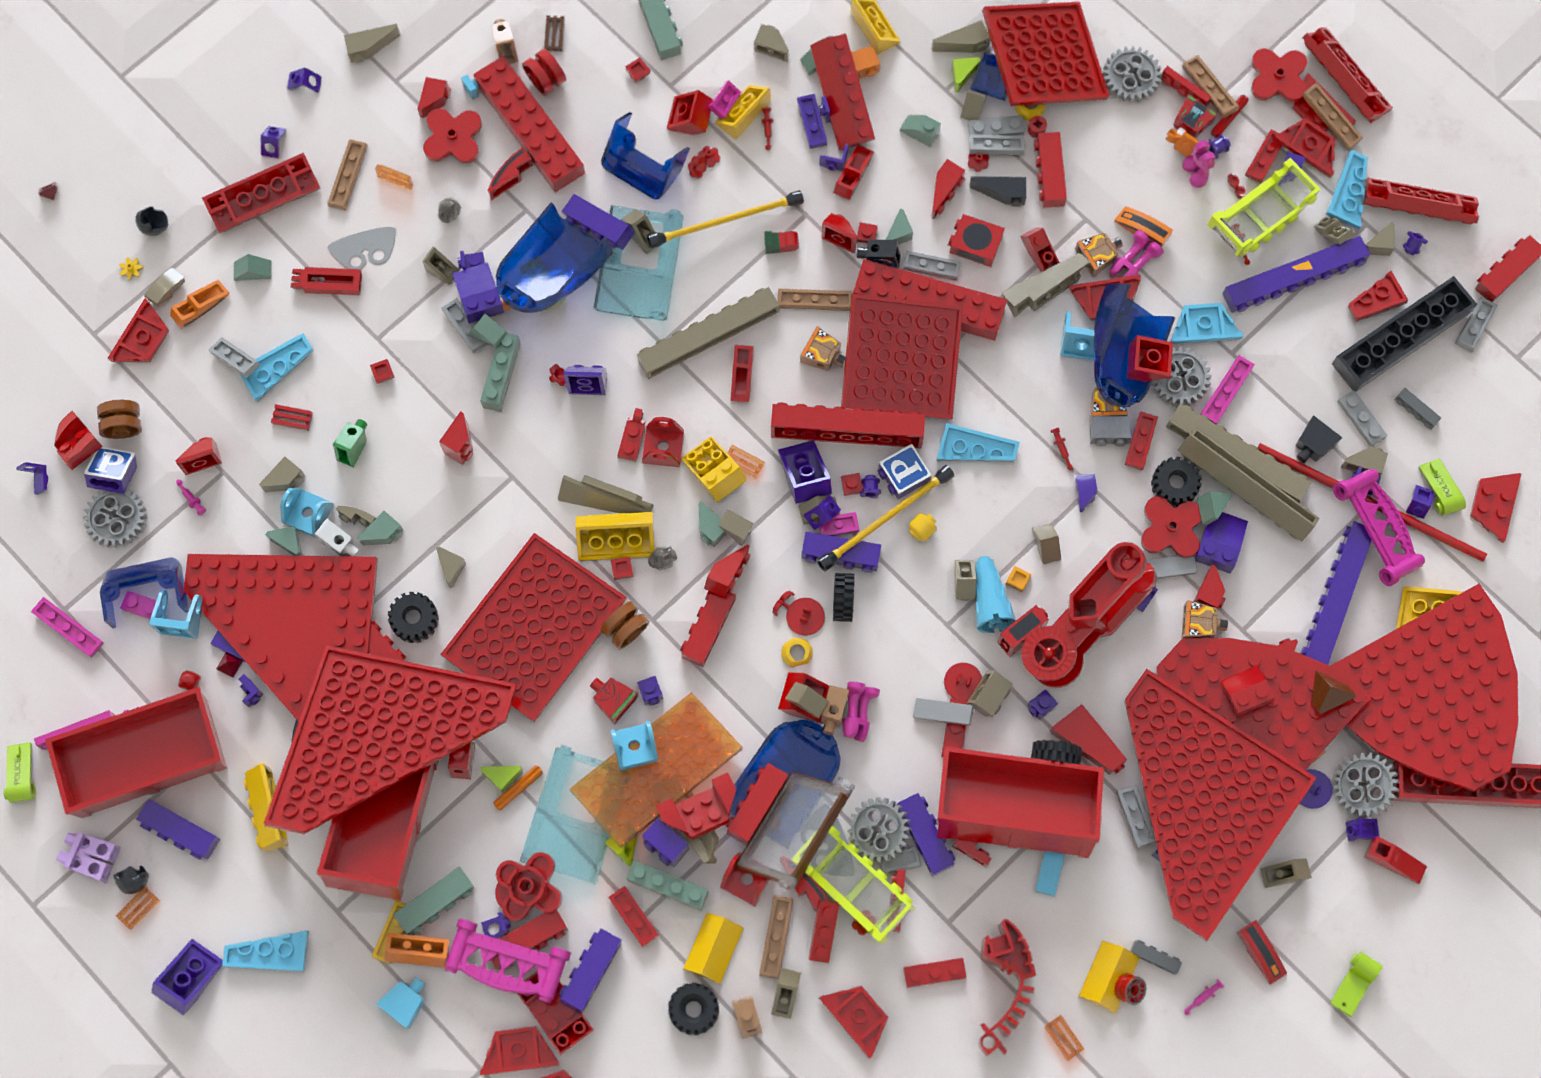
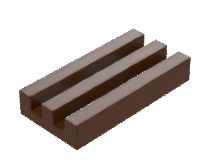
(554, 19)

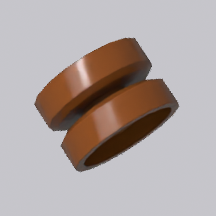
(119, 419)
(624, 625)

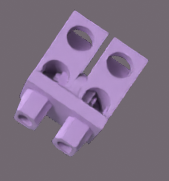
(82, 853)

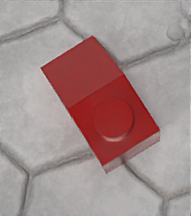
(433, 95)
(1211, 589)

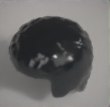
(151, 221)
(131, 880)

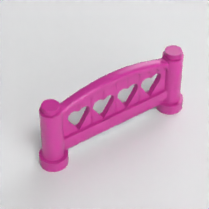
(1396, 564)
(548, 966)

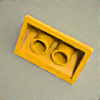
(874, 24)
(745, 110)
(713, 947)
(1106, 968)

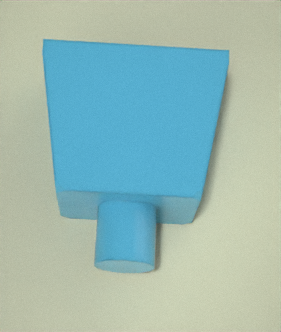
(403, 1002)

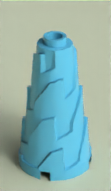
(992, 604)

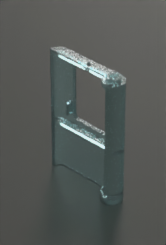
(636, 289)
(572, 843)

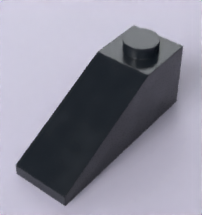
(1003, 189)

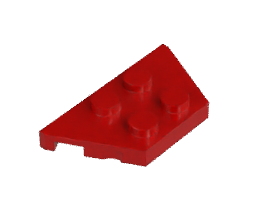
(1304, 110)
(1310, 142)
(1090, 293)
(141, 336)
(1495, 503)
(858, 1016)
(517, 1051)

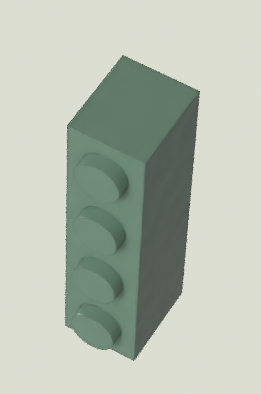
(661, 28)
(500, 373)
(667, 885)
(433, 901)

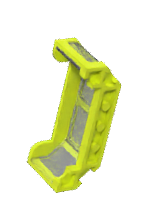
(1265, 209)
(858, 886)

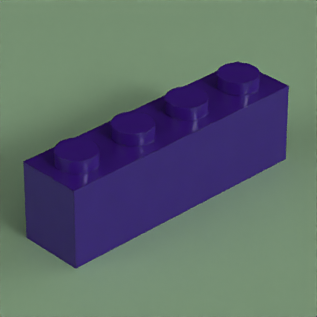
(598, 222)
(862, 555)
(177, 829)
(925, 835)
(590, 971)

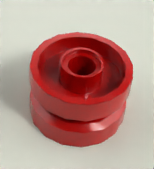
(544, 72)

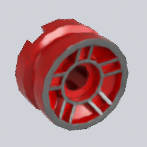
(1130, 989)

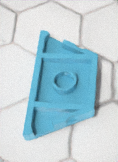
(1205, 324)

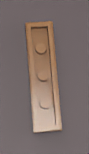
(1210, 84)
(1332, 116)
(347, 174)
(814, 299)
(776, 937)

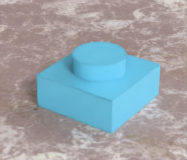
(470, 86)

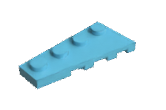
(1349, 191)
(277, 365)
(971, 445)
(272, 953)

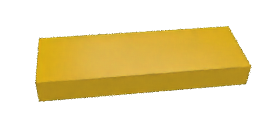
(391, 926)

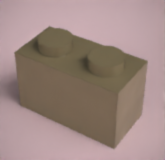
(990, 693)

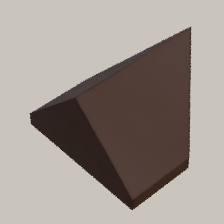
(1329, 693)

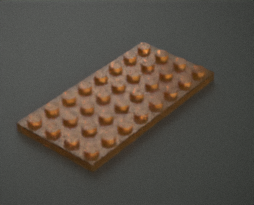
(689, 750)

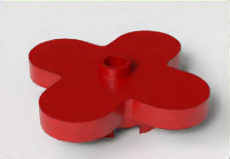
(1278, 75)
(452, 135)
(1160, 535)
(516, 879)

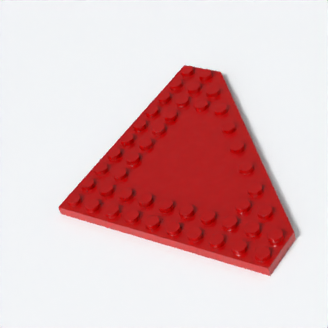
(286, 611)
(374, 726)
(1209, 797)

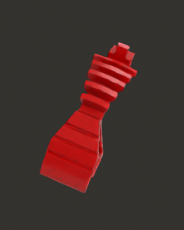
(1010, 955)

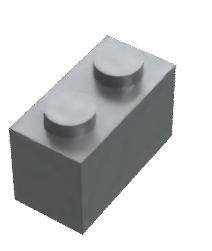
(1110, 430)

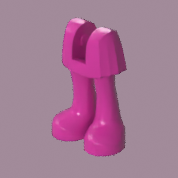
(1200, 162)
(1141, 240)
(856, 724)

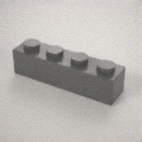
(1417, 408)
(1157, 958)

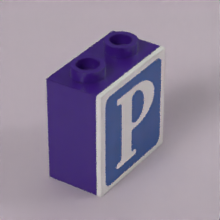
(110, 470)
(904, 472)

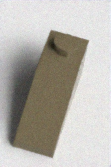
(964, 40)
(367, 43)

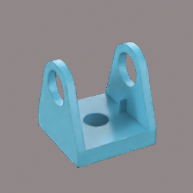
(1072, 337)
(297, 503)
(174, 627)
(638, 734)

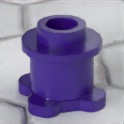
(1219, 145)
(1414, 243)
(870, 486)

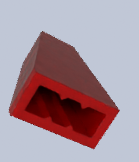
(1096, 746)

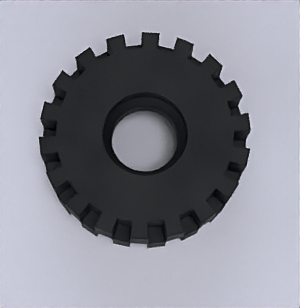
(1172, 467)
(843, 597)
(415, 631)
(1056, 751)
(678, 1004)

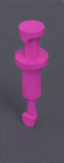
(193, 502)
(1204, 996)

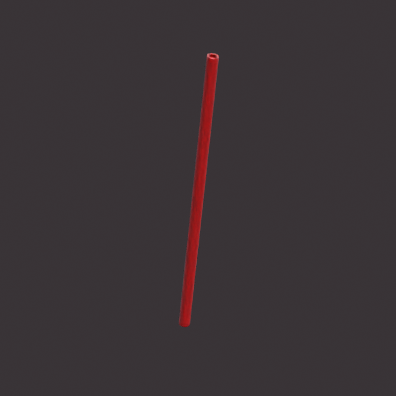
(1408, 520)

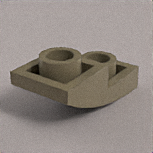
(1332, 230)
(162, 287)
(353, 514)

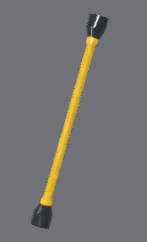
(792, 199)
(828, 560)

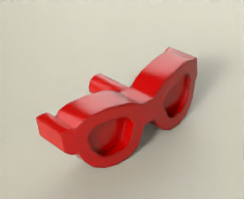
(1234, 181)
(781, 601)

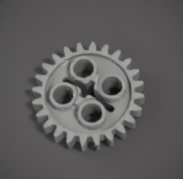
(1132, 74)
(1196, 373)
(105, 532)
(1348, 787)
(895, 838)

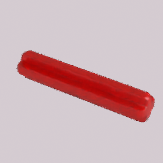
(1224, 123)

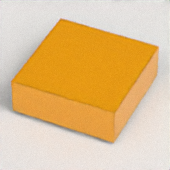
(1018, 579)

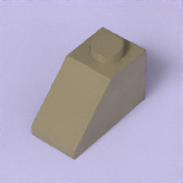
(771, 43)
(642, 227)
(1367, 459)
(282, 477)
(965, 580)
(1286, 873)
(786, 993)

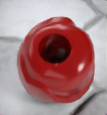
(189, 680)

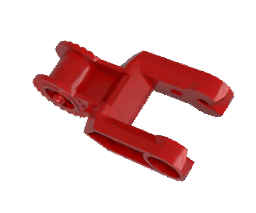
(1094, 611)

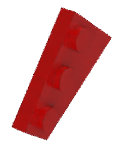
(1381, 297)

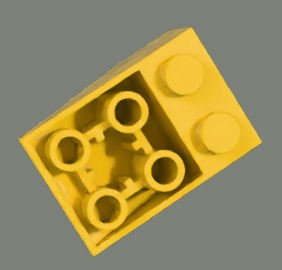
(712, 470)

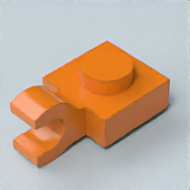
(1183, 143)

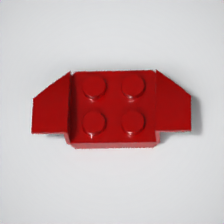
(74, 441)
(702, 811)

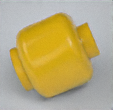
(922, 527)

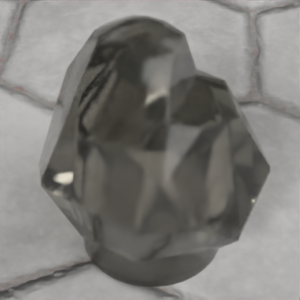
(448, 210)
(662, 558)

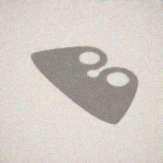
(353, 245)

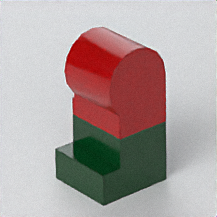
(781, 241)

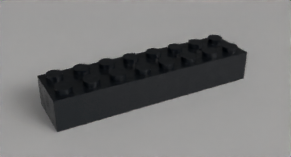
(1404, 334)

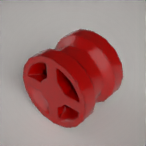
(1034, 129)

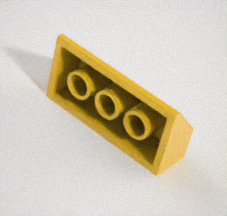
(615, 536)
(261, 788)

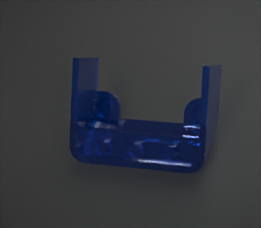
(635, 167)
(165, 571)

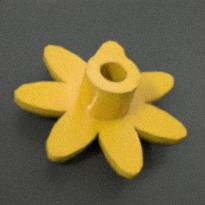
(130, 267)

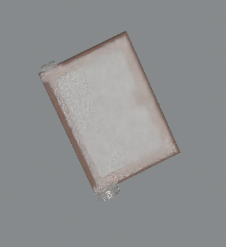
(794, 828)

